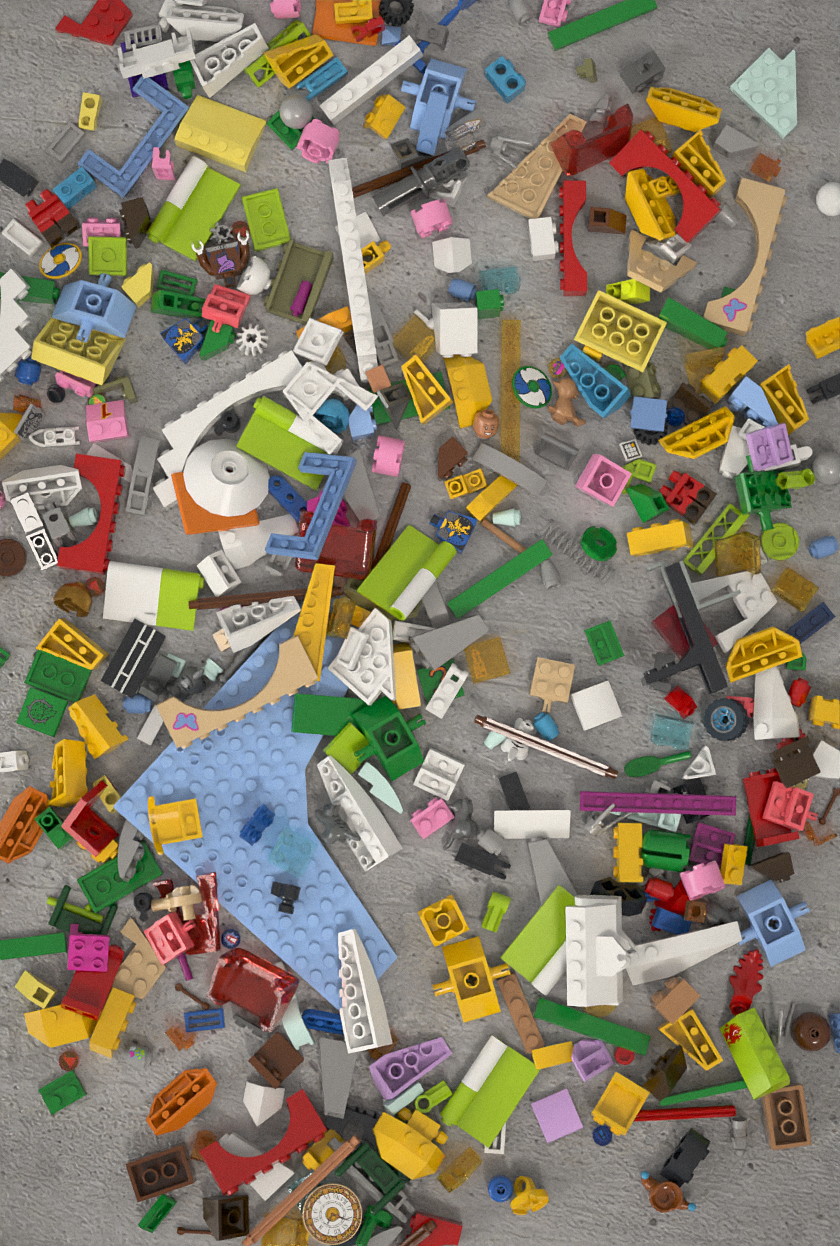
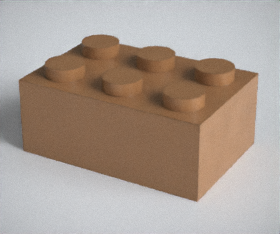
(674, 999)
(786, 1117)

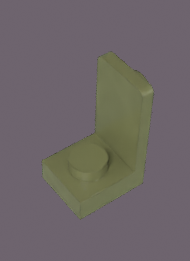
(119, 382)

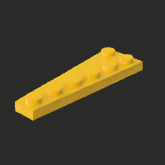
(314, 615)

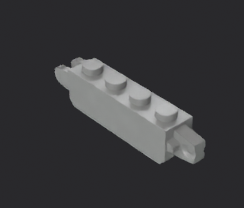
(369, 1185)

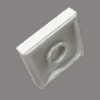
(318, 341)

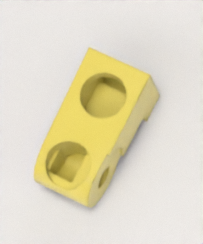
(89, 111)
(110, 795)

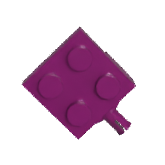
(709, 844)

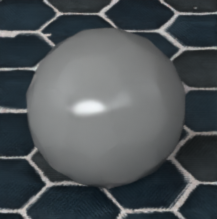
(296, 112)
(827, 468)

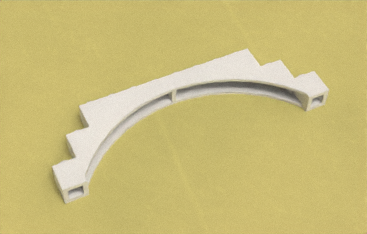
(353, 266)
(12, 318)
(193, 425)

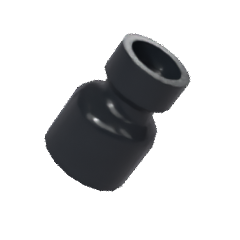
(230, 423)
(288, 894)
(143, 903)

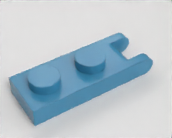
(323, 78)

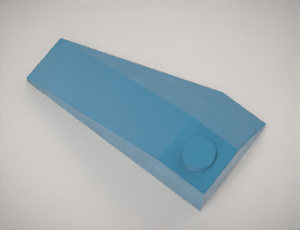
(597, 386)

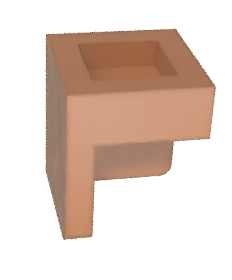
(377, 378)

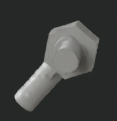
(658, 873)

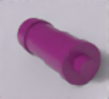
(301, 298)

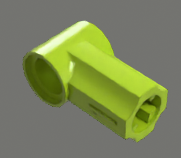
(795, 479)
(496, 909)
(434, 1095)

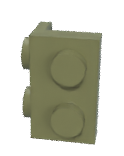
(643, 383)

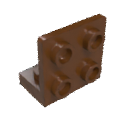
(276, 1060)

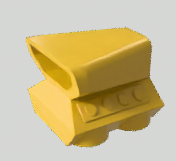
(443, 920)

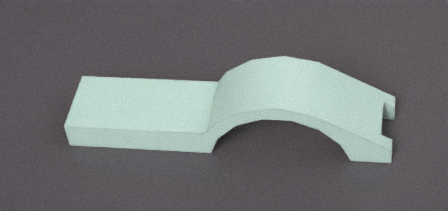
(294, 1022)

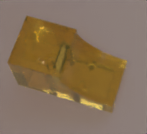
(459, 1170)

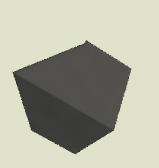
(406, 153)
(394, 401)

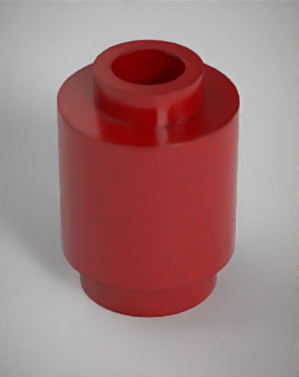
(798, 692)
(659, 889)

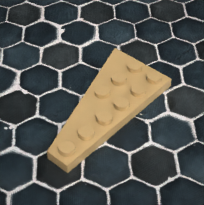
(534, 179)

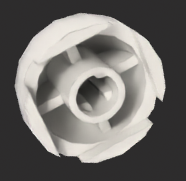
(255, 277)

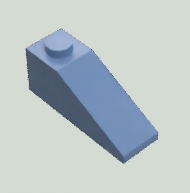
(432, 122)

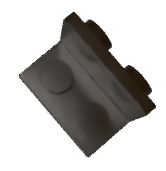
(690, 403)
(795, 762)

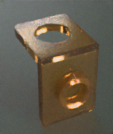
(811, 836)
(695, 911)

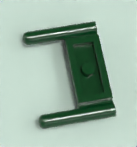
(63, 918)
(377, 1170)

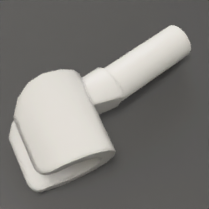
(430, 323)

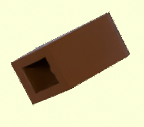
(606, 221)
(450, 456)

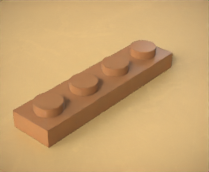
(520, 1013)

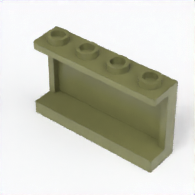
(298, 265)

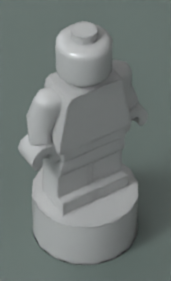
(604, 105)
(739, 1140)

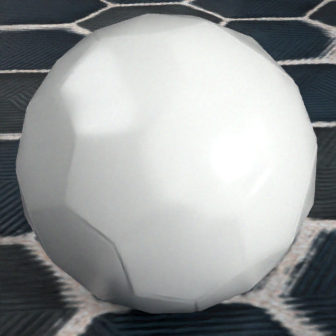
(829, 199)

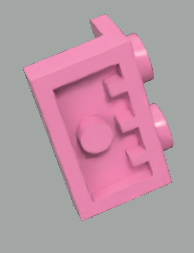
(103, 228)
(431, 818)

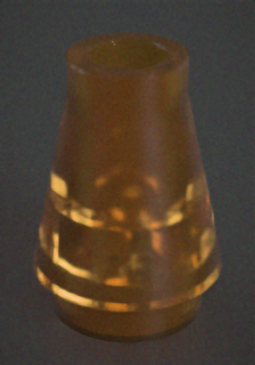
(22, 403)

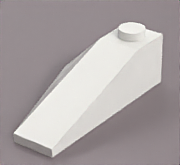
(248, 544)
(250, 623)
(772, 708)

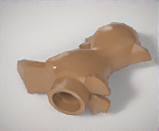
(564, 408)

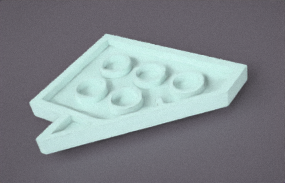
(770, 91)

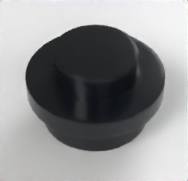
(56, 393)

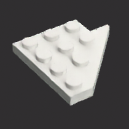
(375, 665)

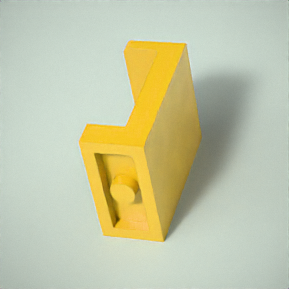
(619, 1104)

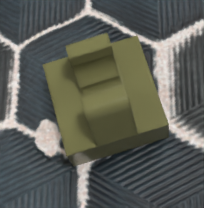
(588, 70)

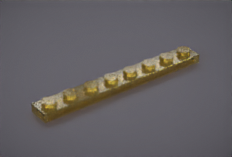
(509, 402)

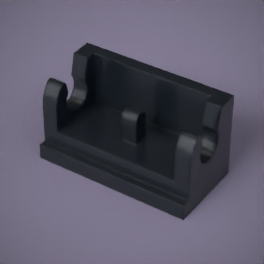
(17, 178)

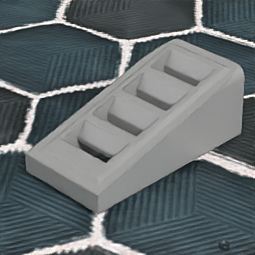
(153, 29)

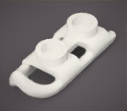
(50, 436)

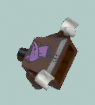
(224, 259)

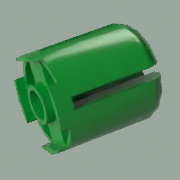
(665, 850)

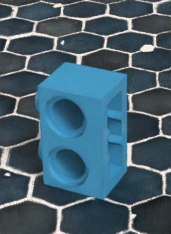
(500, 81)
(75, 188)

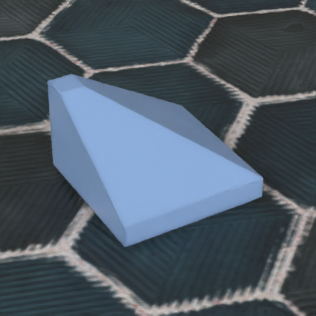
(391, 35)

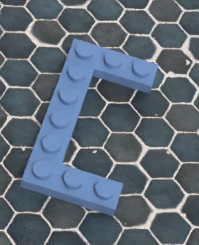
(172, 113)
(309, 547)

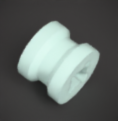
(212, 669)

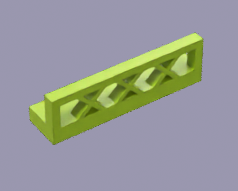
(285, 37)
(711, 554)

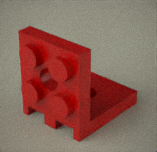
(84, 820)

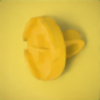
(529, 1198)

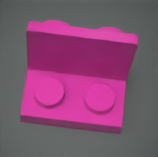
(87, 951)

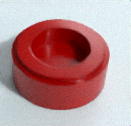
(624, 1056)

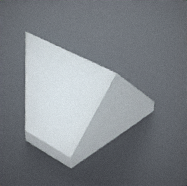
(449, 190)
(670, 248)
(701, 766)
(262, 1100)

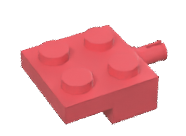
(225, 307)
(789, 807)
(169, 937)

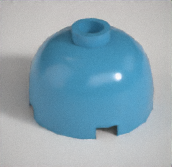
(333, 415)

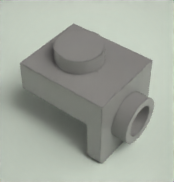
(278, 564)
(655, 785)

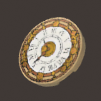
(332, 1214)

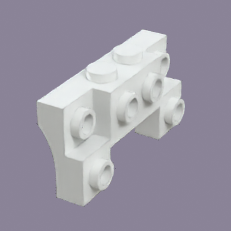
(157, 57)

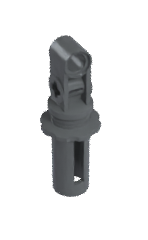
(422, 181)

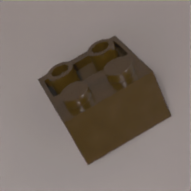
(137, 219)
(666, 1073)

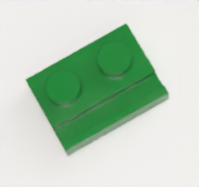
(604, 643)
(62, 1092)

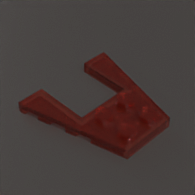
(207, 930)

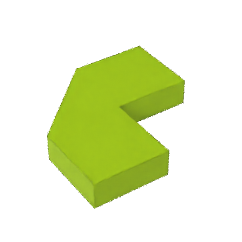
(640, 470)

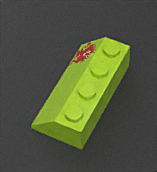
(754, 1054)

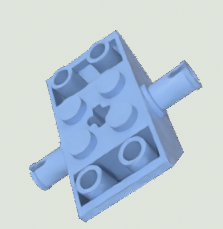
(441, 78)
(95, 308)
(767, 903)

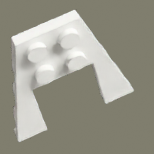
(311, 389)
(752, 602)

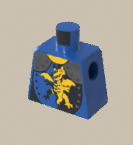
(185, 338)
(454, 529)

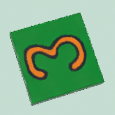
(431, 680)

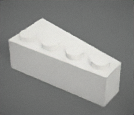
(228, 58)

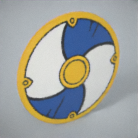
(60, 260)

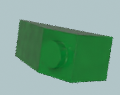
(177, 304)

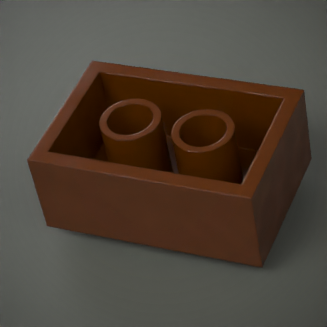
(161, 1172)

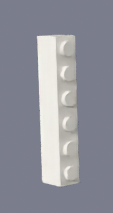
(371, 80)

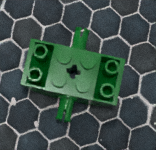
(761, 495)
(385, 719)

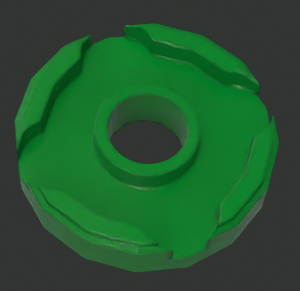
(595, 551)

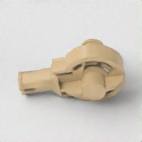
(181, 896)

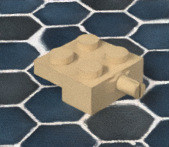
(552, 681)

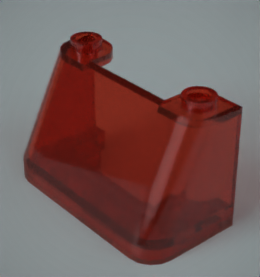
(578, 154)
(345, 547)
(253, 986)

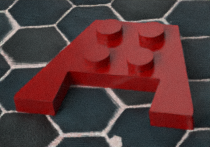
(102, 23)

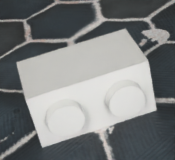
(542, 238)
(219, 573)

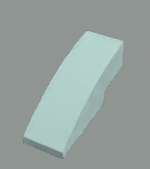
(381, 787)

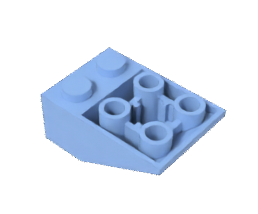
(752, 403)

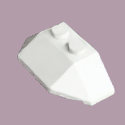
(205, 22)
(45, 485)

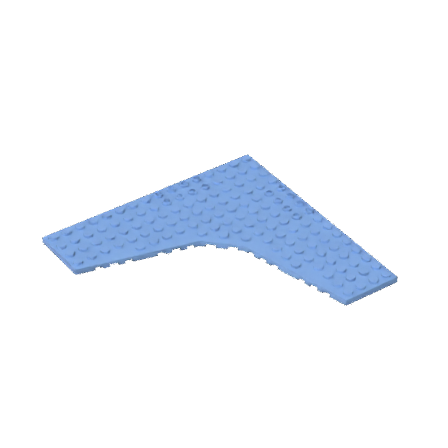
(232, 777)

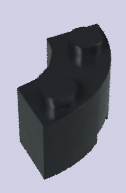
(632, 897)
(685, 1158)

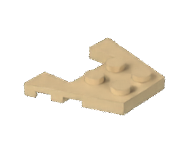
(651, 269)
(141, 966)

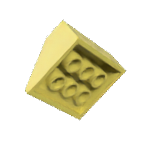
(220, 133)
(620, 331)
(62, 350)

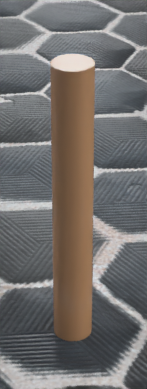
(503, 536)

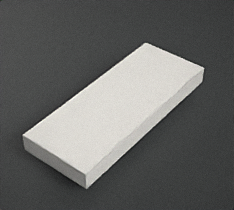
(151, 727)

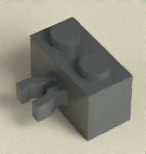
(643, 72)

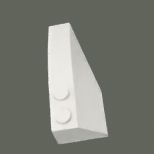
(676, 953)
(362, 1004)

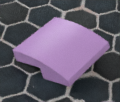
(769, 446)
(557, 1115)

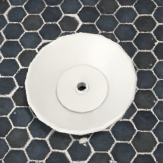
(224, 491)

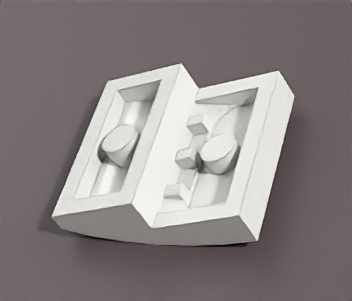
(596, 705)
(439, 774)

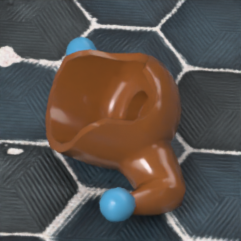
(665, 1195)

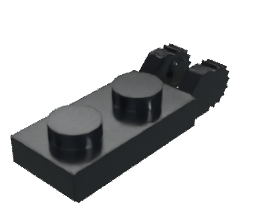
(829, 387)
(514, 792)
(480, 860)

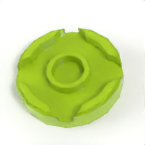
(780, 542)

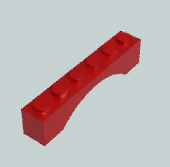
(574, 275)

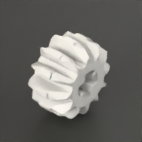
(256, 334)

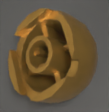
(74, 598)

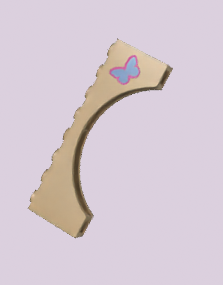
(762, 207)
(191, 722)

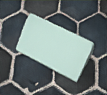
(403, 1098)

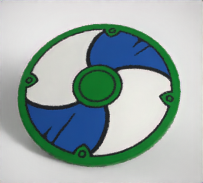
(532, 387)

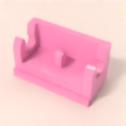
(162, 167)

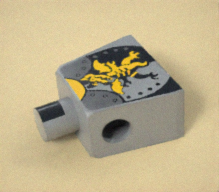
(59, 526)

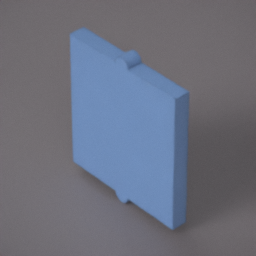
(648, 414)

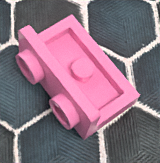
(554, 12)
(80, 385)

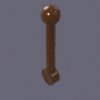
(836, 792)
(179, 987)
(180, 1230)

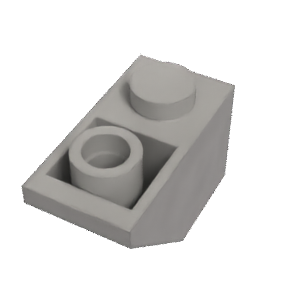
(733, 143)

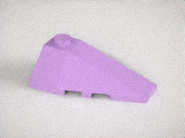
(403, 1067)

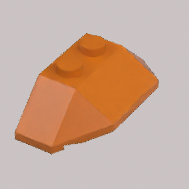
(18, 828)
(181, 1100)

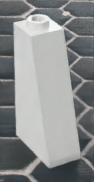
(265, 1184)

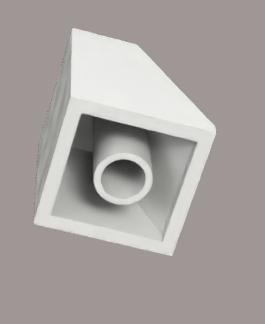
(455, 328)

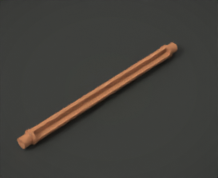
(301, 1191)

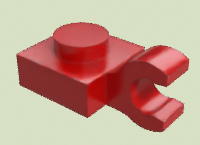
(372, 28)

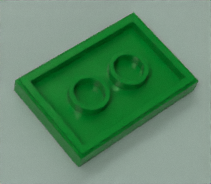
(58, 676)

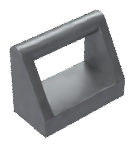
(556, 451)

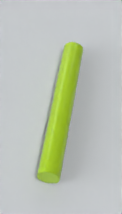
(77, 910)

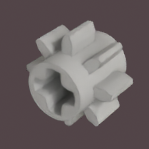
(222, 228)

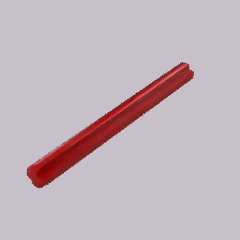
(686, 1113)

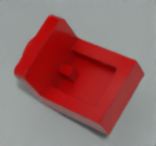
(681, 702)

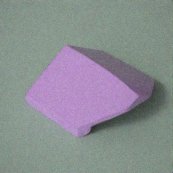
(590, 1058)

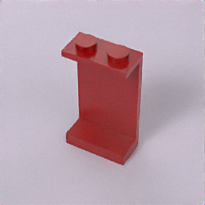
(757, 791)
(91, 988)

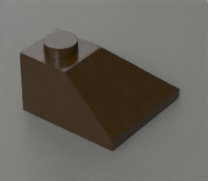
(775, 867)
(227, 1215)

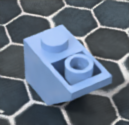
(361, 424)

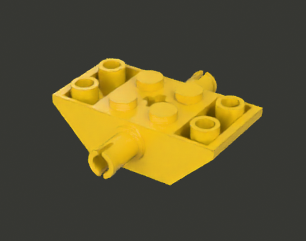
(463, 960)

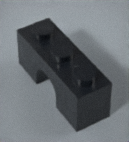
(357, 1114)

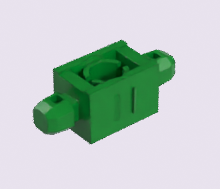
(185, 79)

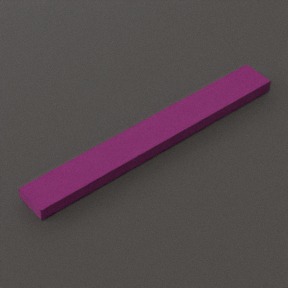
(658, 803)

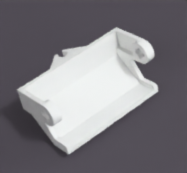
(596, 951)

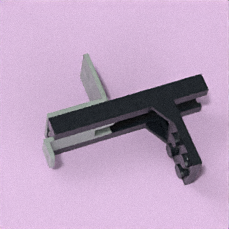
(687, 610)

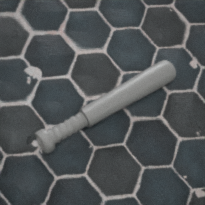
(239, 660)

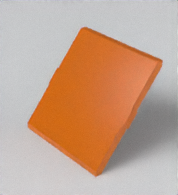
(326, 27)
(199, 520)

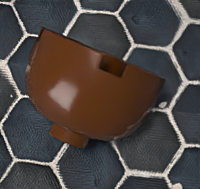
(802, 1030)

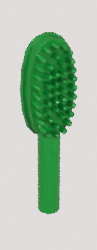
(649, 764)

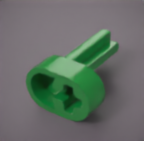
(382, 1219)

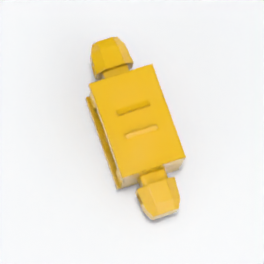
(378, 251)
(423, 1125)

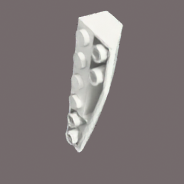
(360, 814)

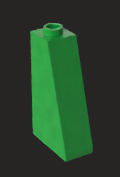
(40, 290)
(692, 326)

